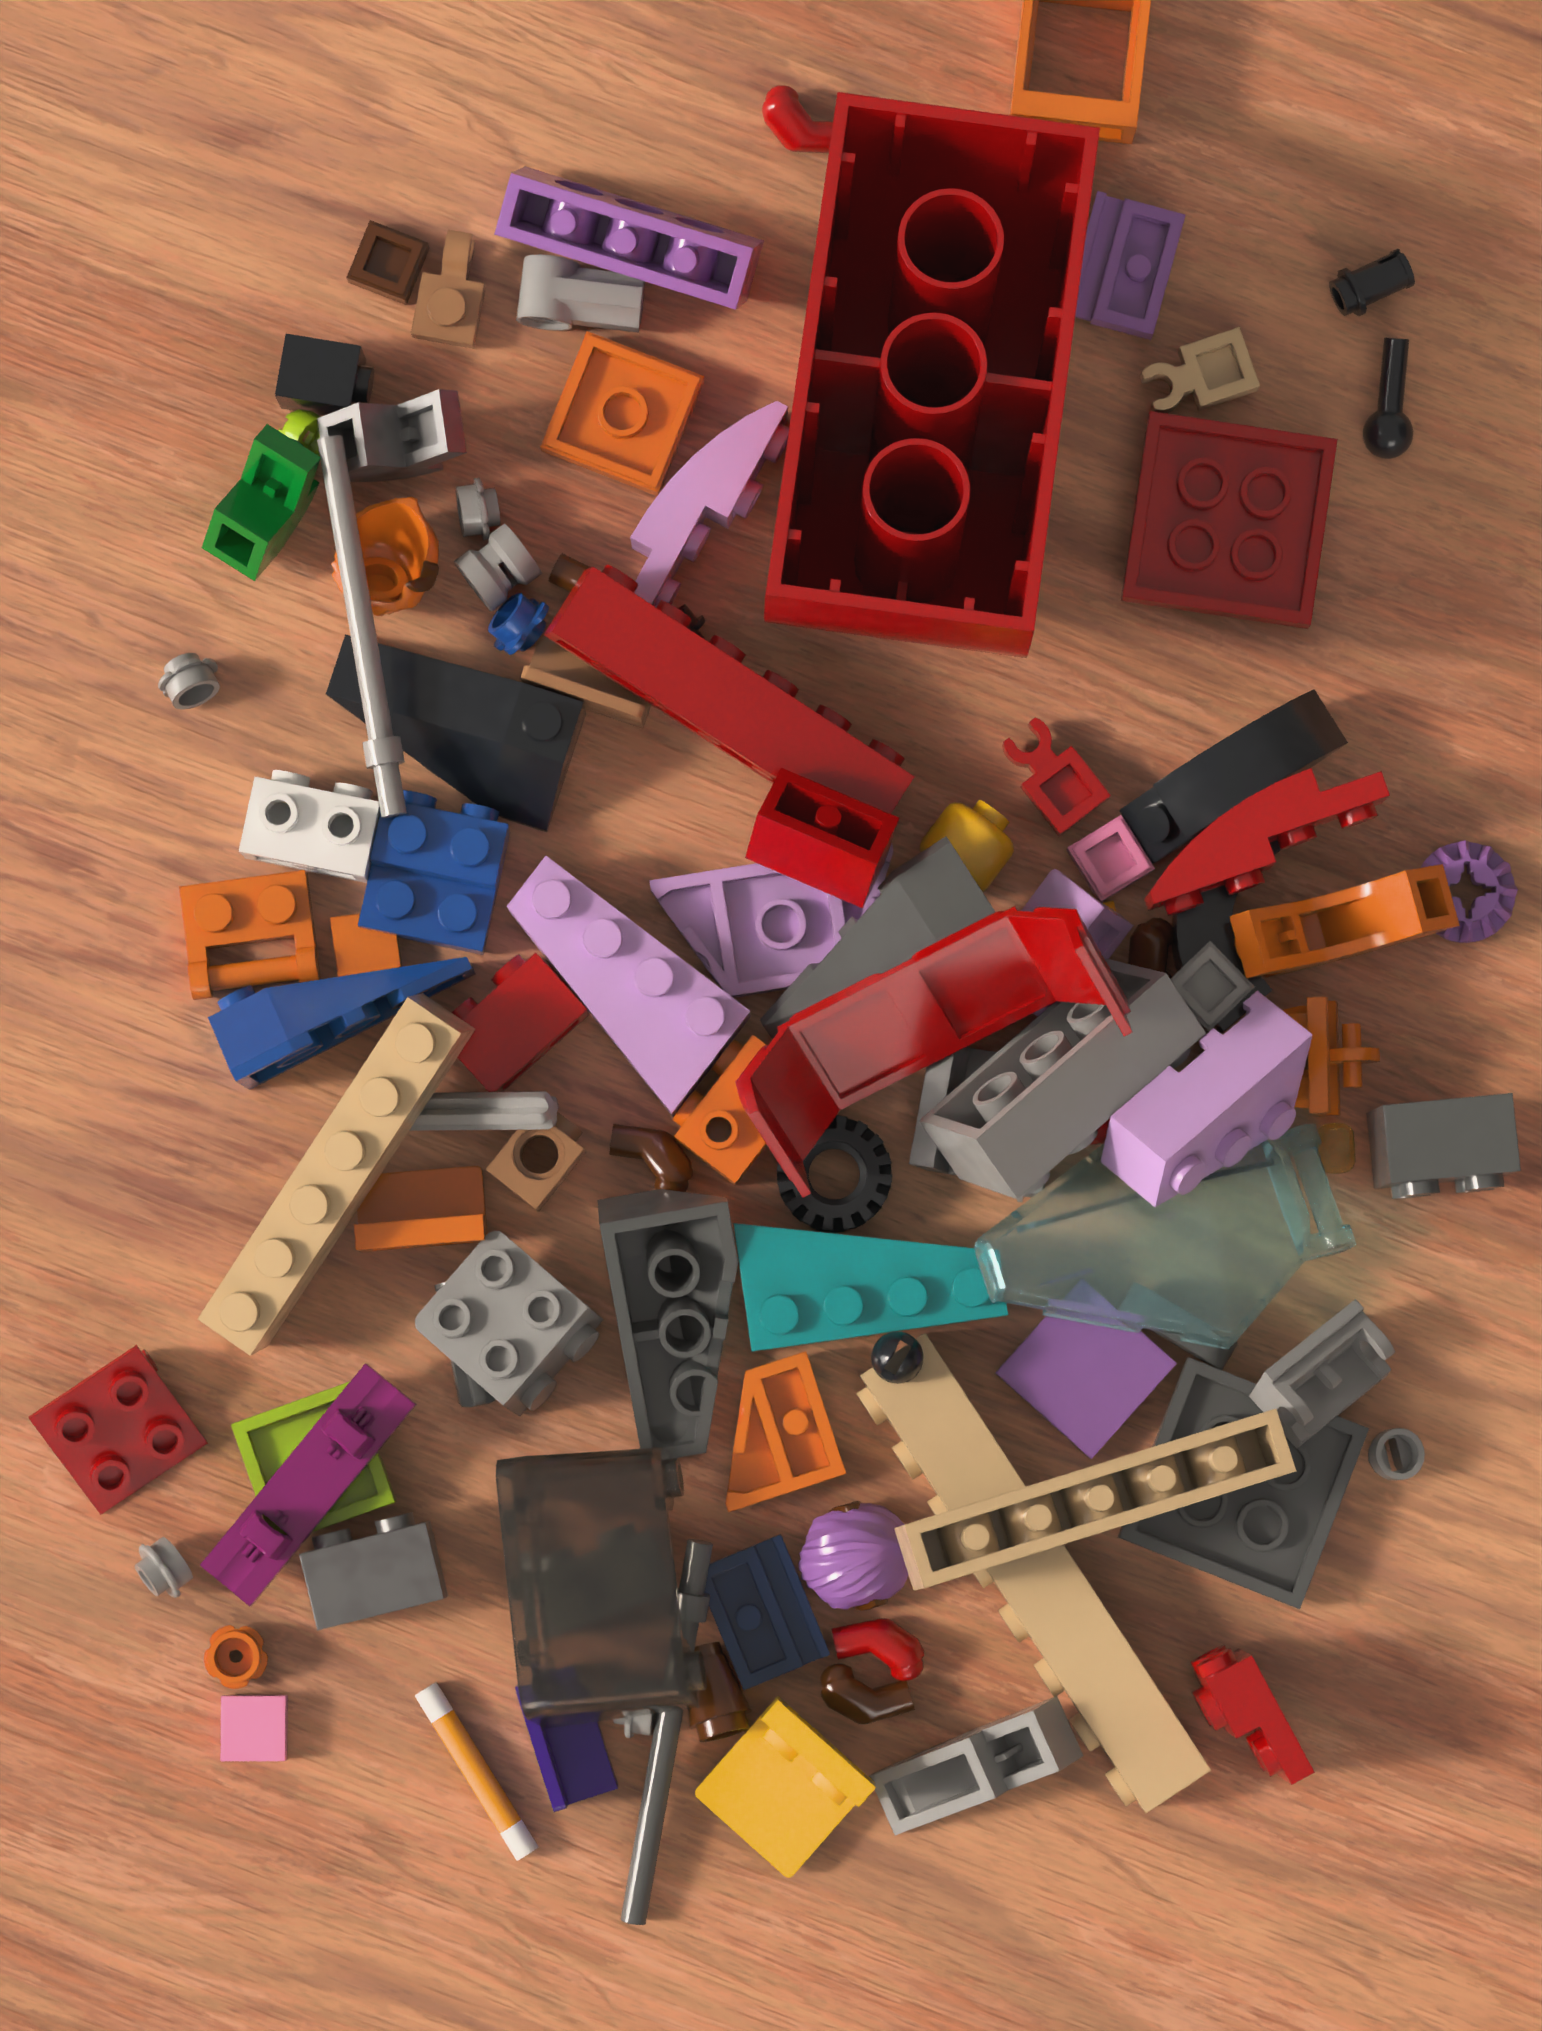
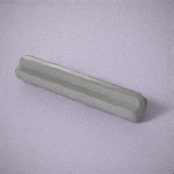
(488, 1111)

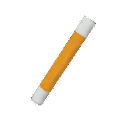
(476, 1771)

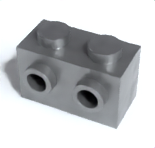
(373, 1573)

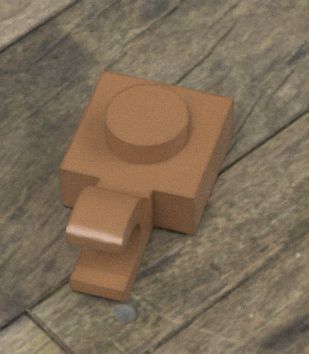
(449, 303)

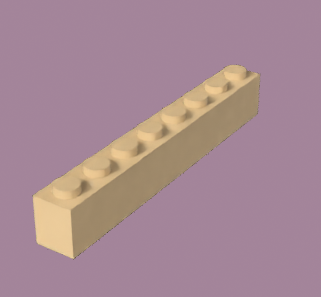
(1043, 1590)

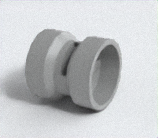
(484, 574)

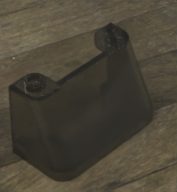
(595, 1585)

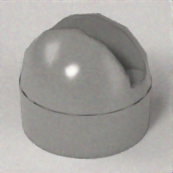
(1405, 1450)

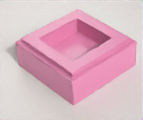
(1110, 859)
(254, 1727)

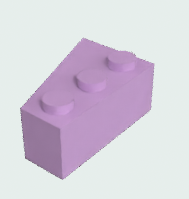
(1213, 1108)

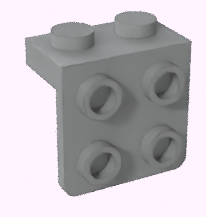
(508, 1323)

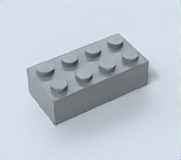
(1060, 1083)

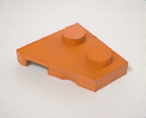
(780, 1434)

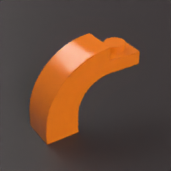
(1344, 922)

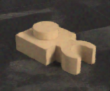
(1211, 371)

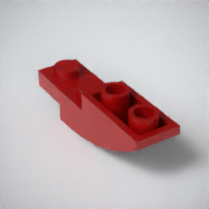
(1238, 845)

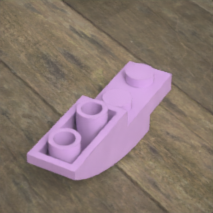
(711, 486)

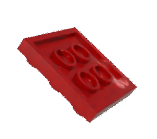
(1229, 520)

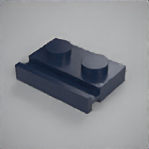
(763, 1612)

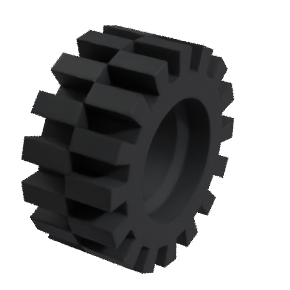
(868, 1196)

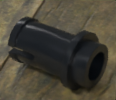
(1371, 283)

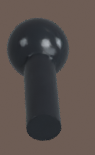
(1388, 429)

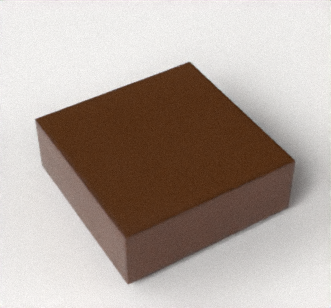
(388, 262)

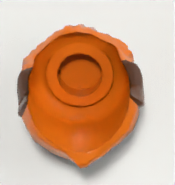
(397, 554)

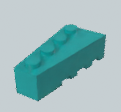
(842, 1286)

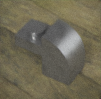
(399, 439)

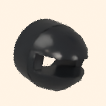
(884, 1351)

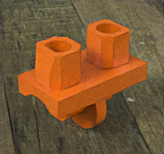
(1321, 1081)

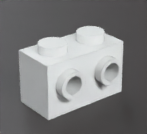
(310, 826)

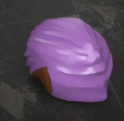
(854, 1556)

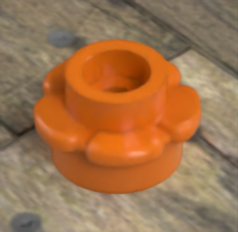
(218, 1660)

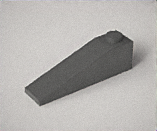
(916, 908)
(671, 1294)

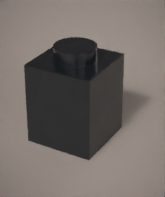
(322, 375)

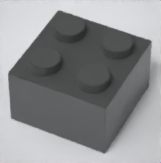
(1443, 1142)

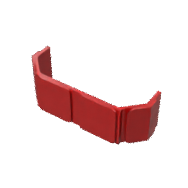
(917, 1017)

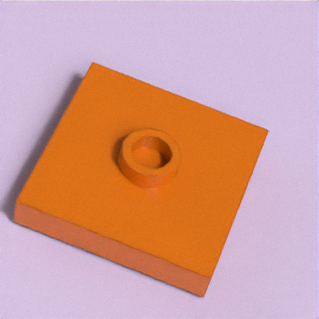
(622, 413)

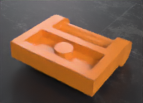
(248, 913)

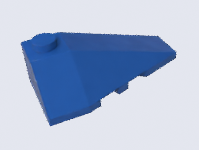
(294, 1022)

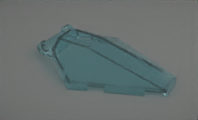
(1182, 1268)

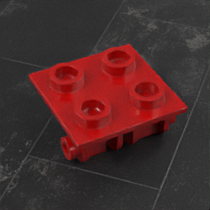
(118, 1429)

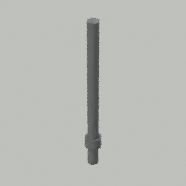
(693, 1610)

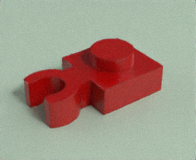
(1060, 785)

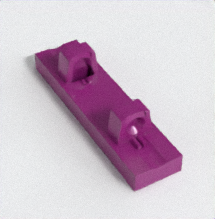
(308, 1484)

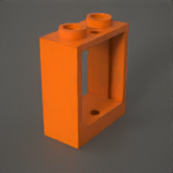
(1113, 117)

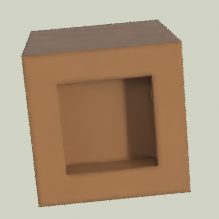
(531, 1186)

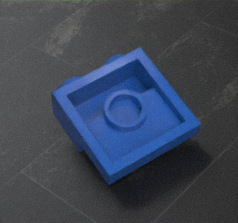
(436, 874)

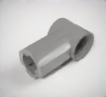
(562, 294)

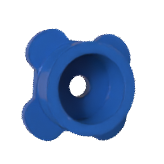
(518, 623)

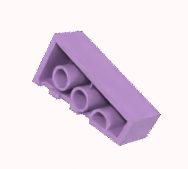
(639, 991)

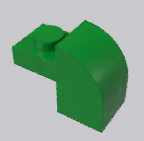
(264, 504)

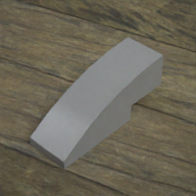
(977, 1766)

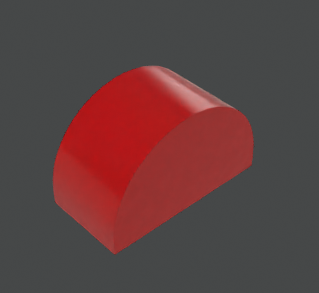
(932, 375)

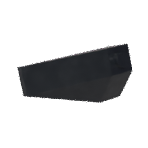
(474, 730)

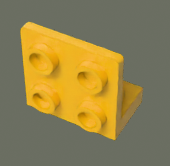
(784, 1787)

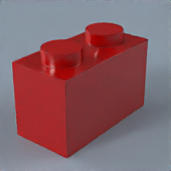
(821, 837)
(517, 1022)

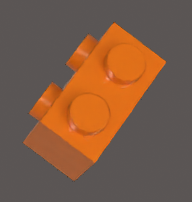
(717, 1124)

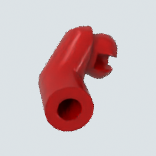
(792, 123)
(886, 1641)

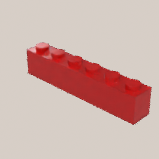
(716, 694)

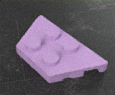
(755, 923)

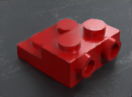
(1240, 1701)

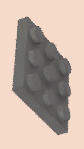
(1263, 1533)

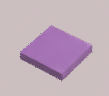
(1085, 1377)

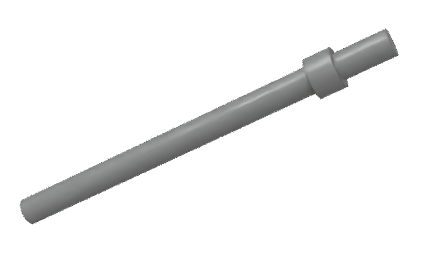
(382, 750)

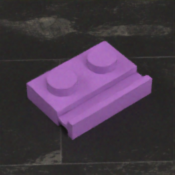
(1127, 264)

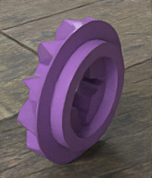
(1487, 870)

